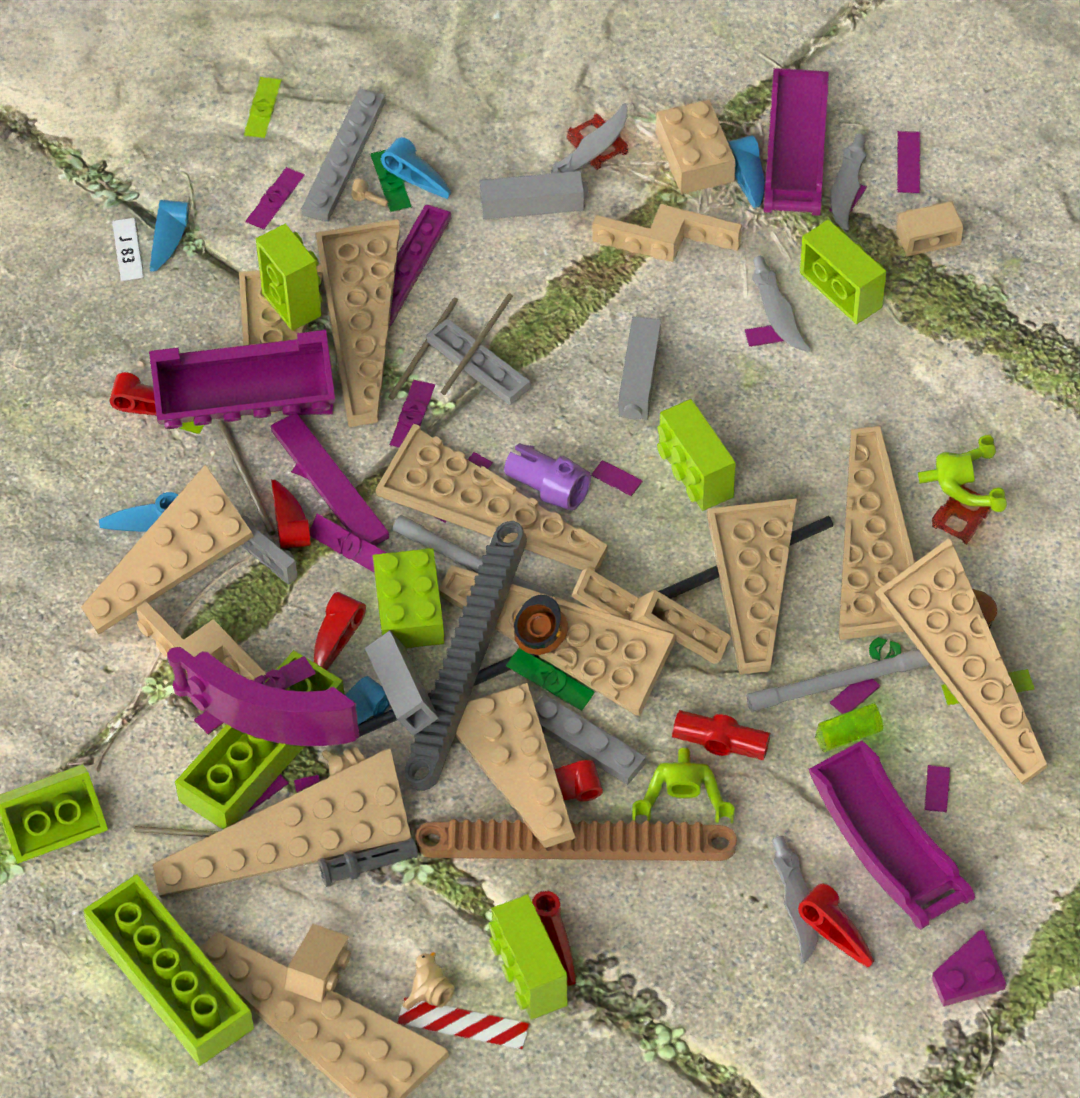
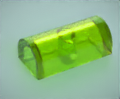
(849, 727)

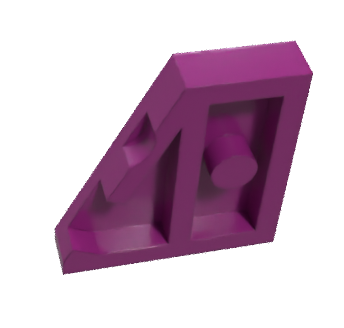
(969, 972)

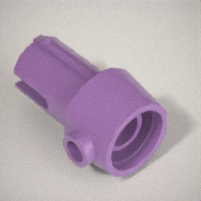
(559, 480)

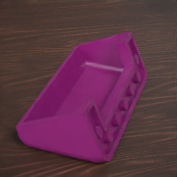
(242, 381)

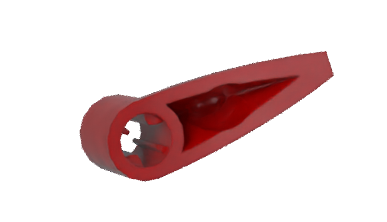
(132, 396)
(290, 518)
(339, 625)
(579, 781)
(825, 916)
(555, 930)

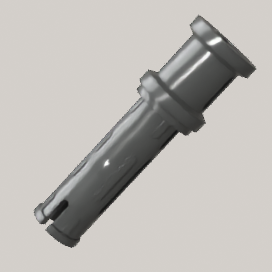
(353, 864)

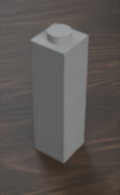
(533, 195)
(639, 368)
(401, 683)

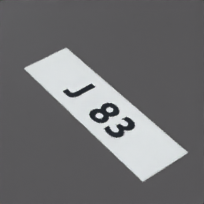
(127, 249)

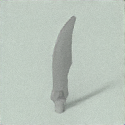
(594, 143)
(847, 183)
(776, 306)
(795, 891)

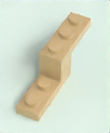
(666, 233)
(653, 611)
(208, 638)

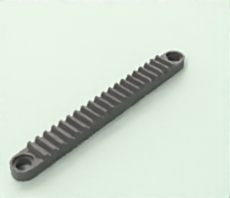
(466, 654)

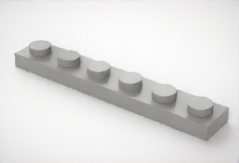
(343, 155)

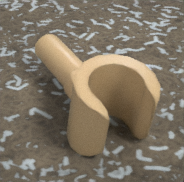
(360, 192)

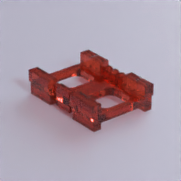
(575, 138)
(954, 508)

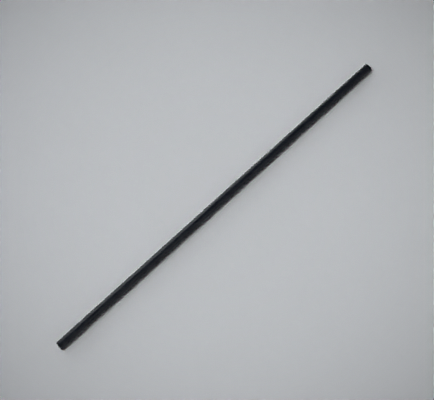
(670, 592)

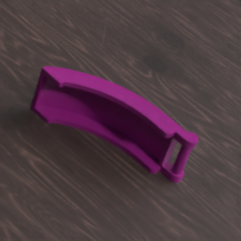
(796, 141)
(262, 710)
(887, 834)

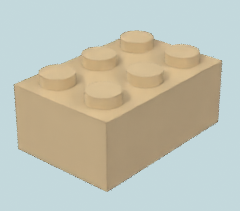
(695, 146)

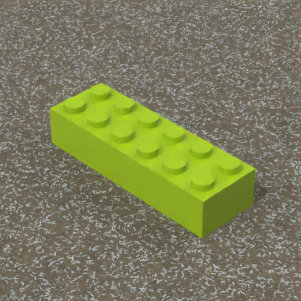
(241, 767)
(168, 969)

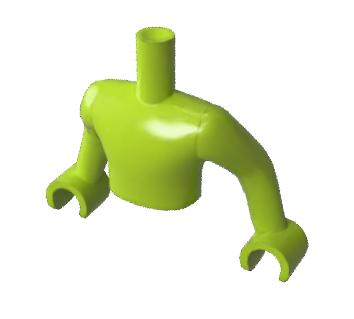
(957, 469)
(683, 781)

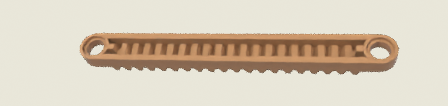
(591, 841)

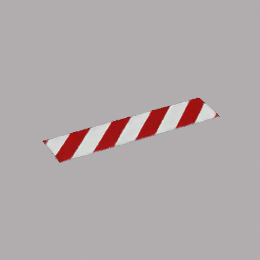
(465, 1024)

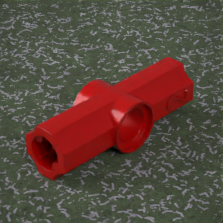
(721, 735)

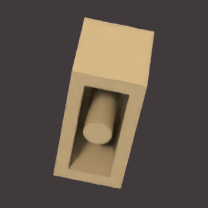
(929, 228)
(317, 963)

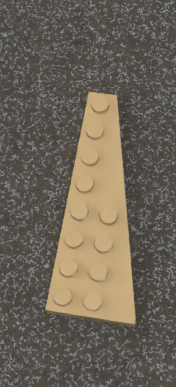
(359, 285)
(450, 487)
(874, 538)
(948, 628)
(600, 649)
(337, 815)
(340, 1037)

